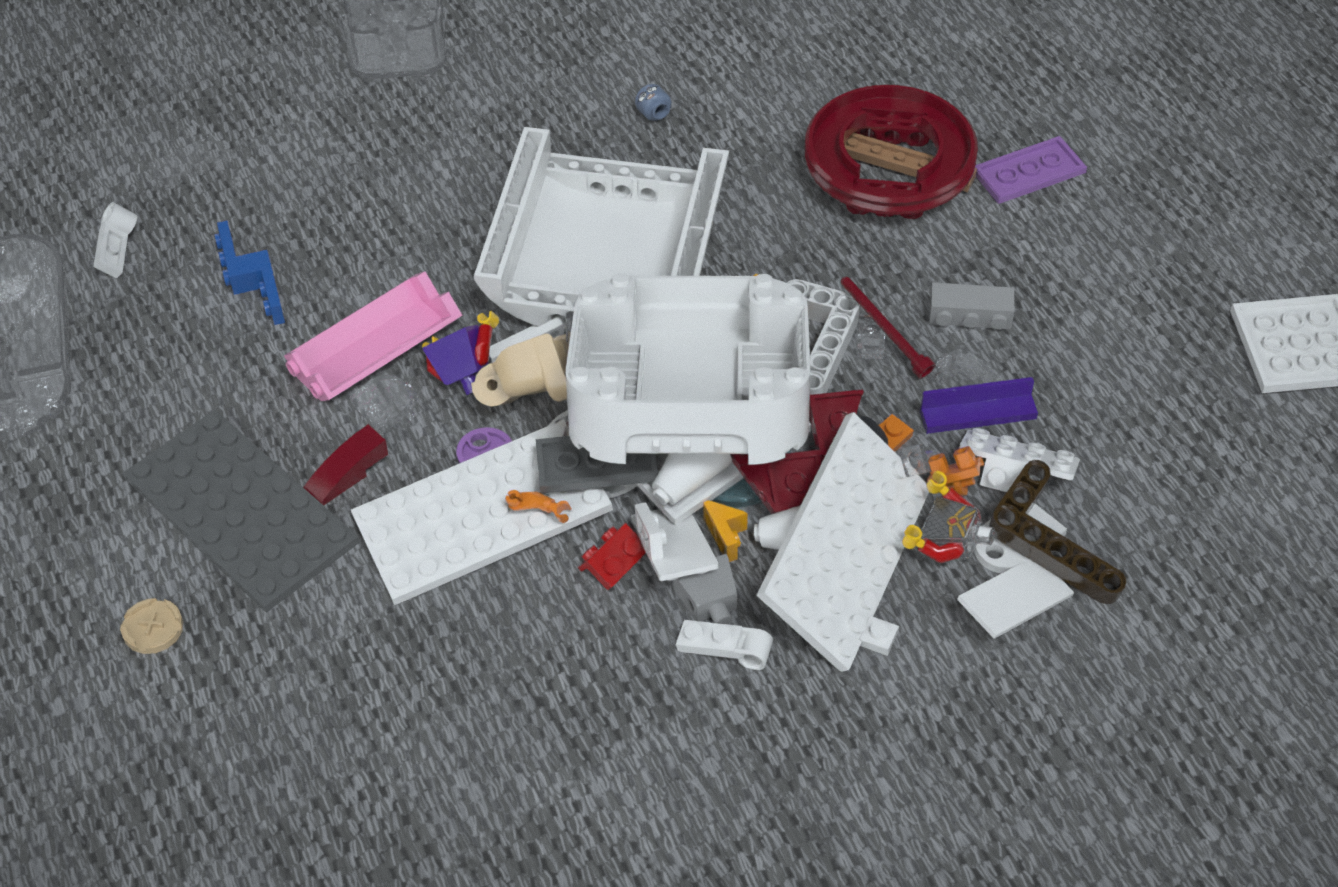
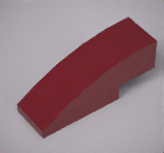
(347, 465)

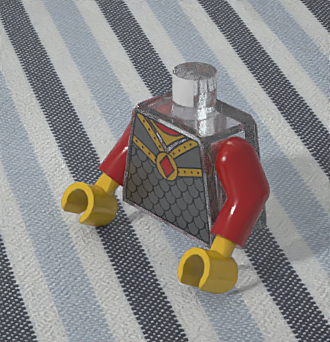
(950, 527)

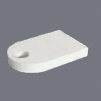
(1010, 557)

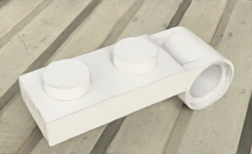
(112, 239)
(731, 641)

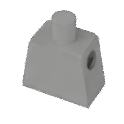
(709, 593)

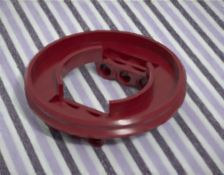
(892, 116)

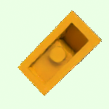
(724, 526)

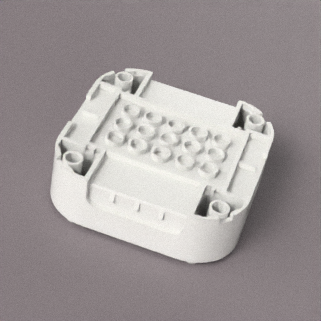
(689, 367)

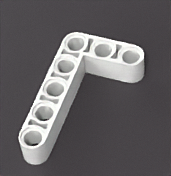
(841, 318)

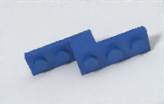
(248, 272)

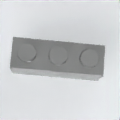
(972, 305)

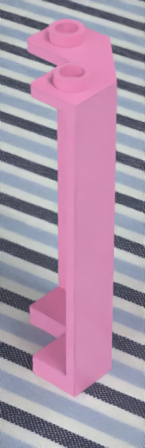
(371, 337)

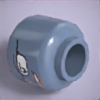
(653, 102)

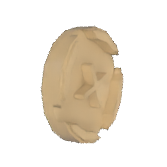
(151, 626)

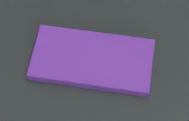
(1029, 169)

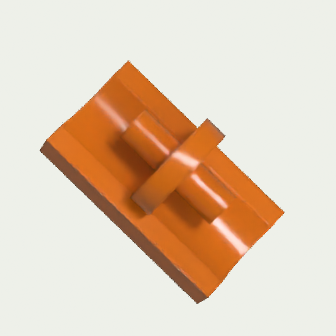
(959, 474)

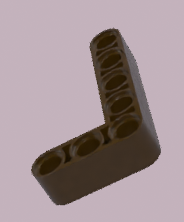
(1050, 540)

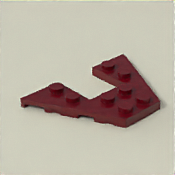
(787, 480)

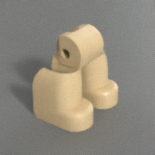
(525, 370)

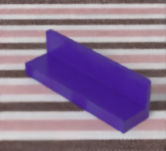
(978, 405)

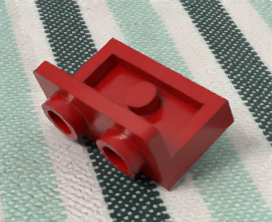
(614, 556)

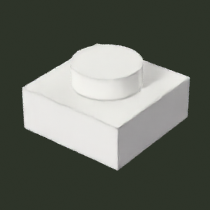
(879, 635)

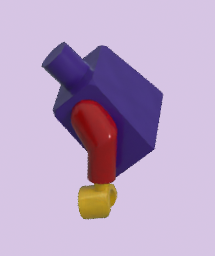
(461, 353)

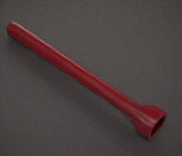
(920, 364)

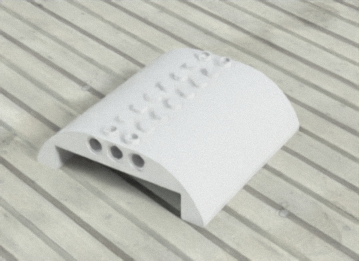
(590, 218)

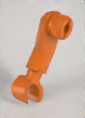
(533, 500)

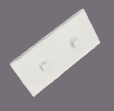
(1014, 597)

